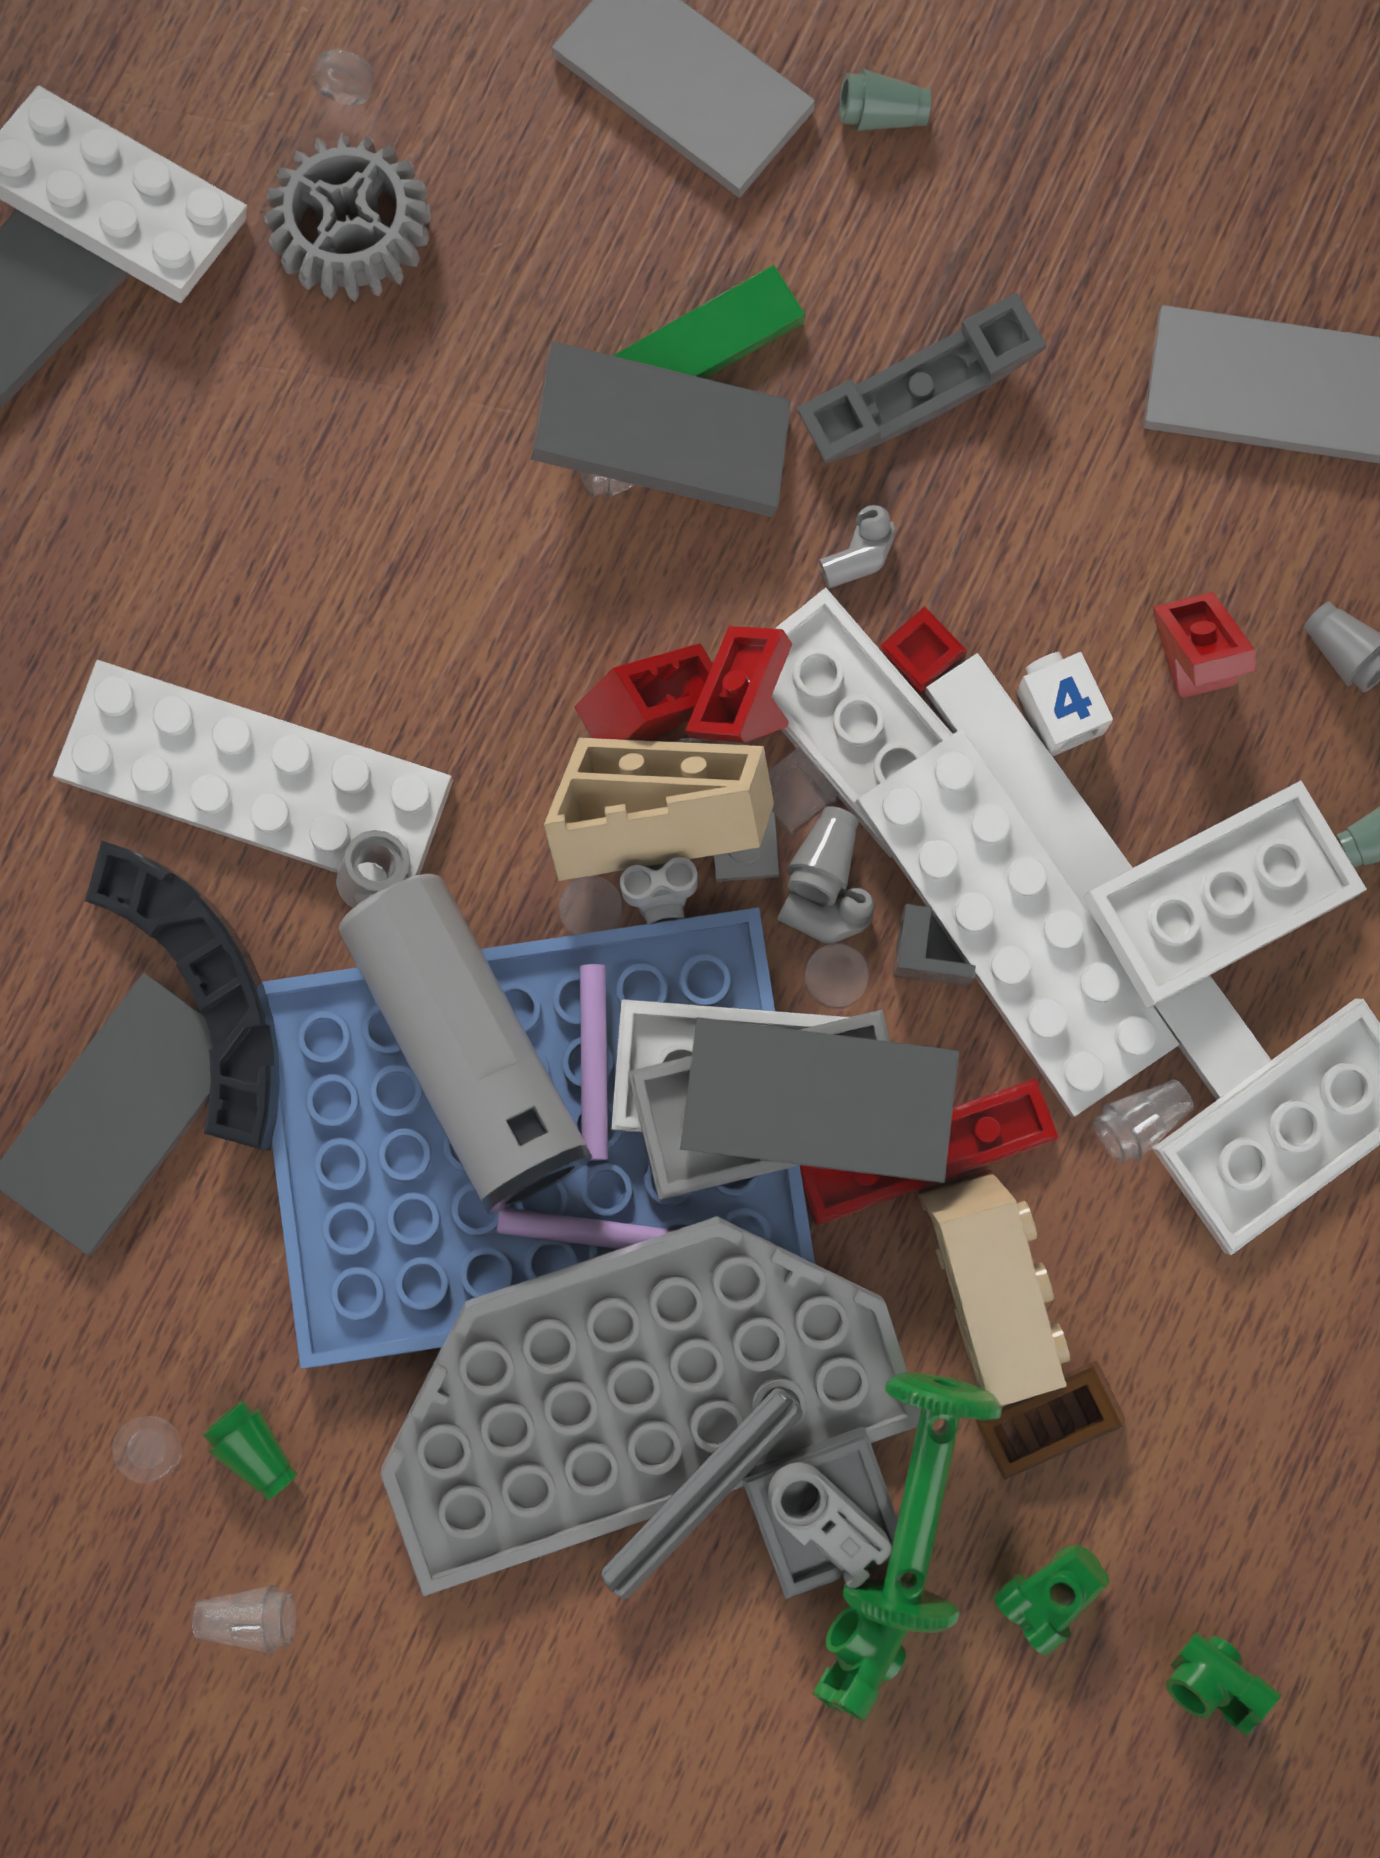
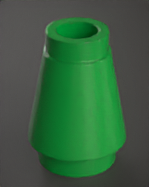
(250, 1449)

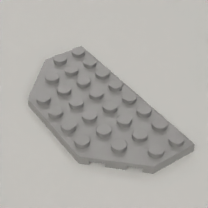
(614, 1382)

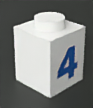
(1063, 702)

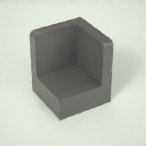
(926, 951)

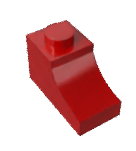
(646, 695)

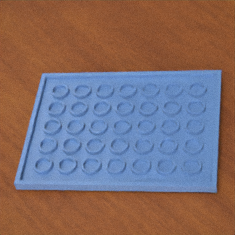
(374, 1196)

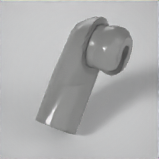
(867, 549)
(829, 922)

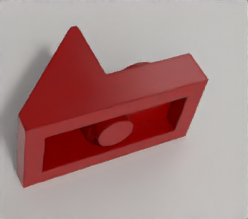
(1202, 645)
(740, 686)

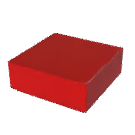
(922, 650)

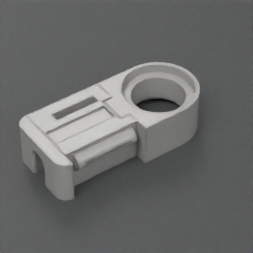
(831, 1524)

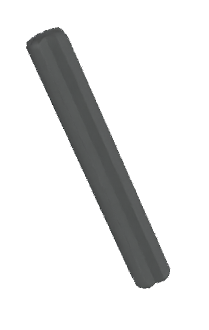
(701, 1493)

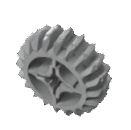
(363, 179)

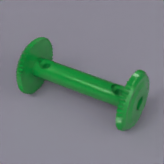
(907, 1603)

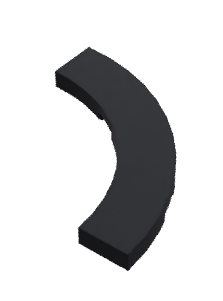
(220, 979)

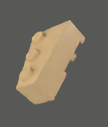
(655, 803)
(997, 1287)

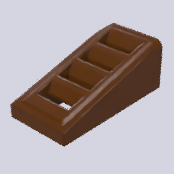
(1110, 1419)

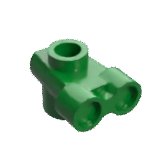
(1045, 1604)
(866, 1657)
(1211, 1678)

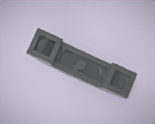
(925, 383)

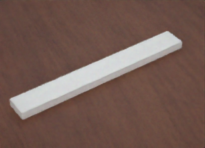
(973, 700)

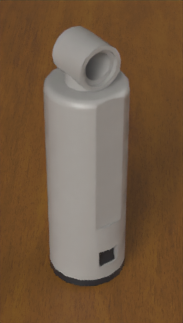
(456, 1027)

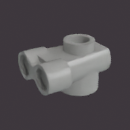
(660, 889)

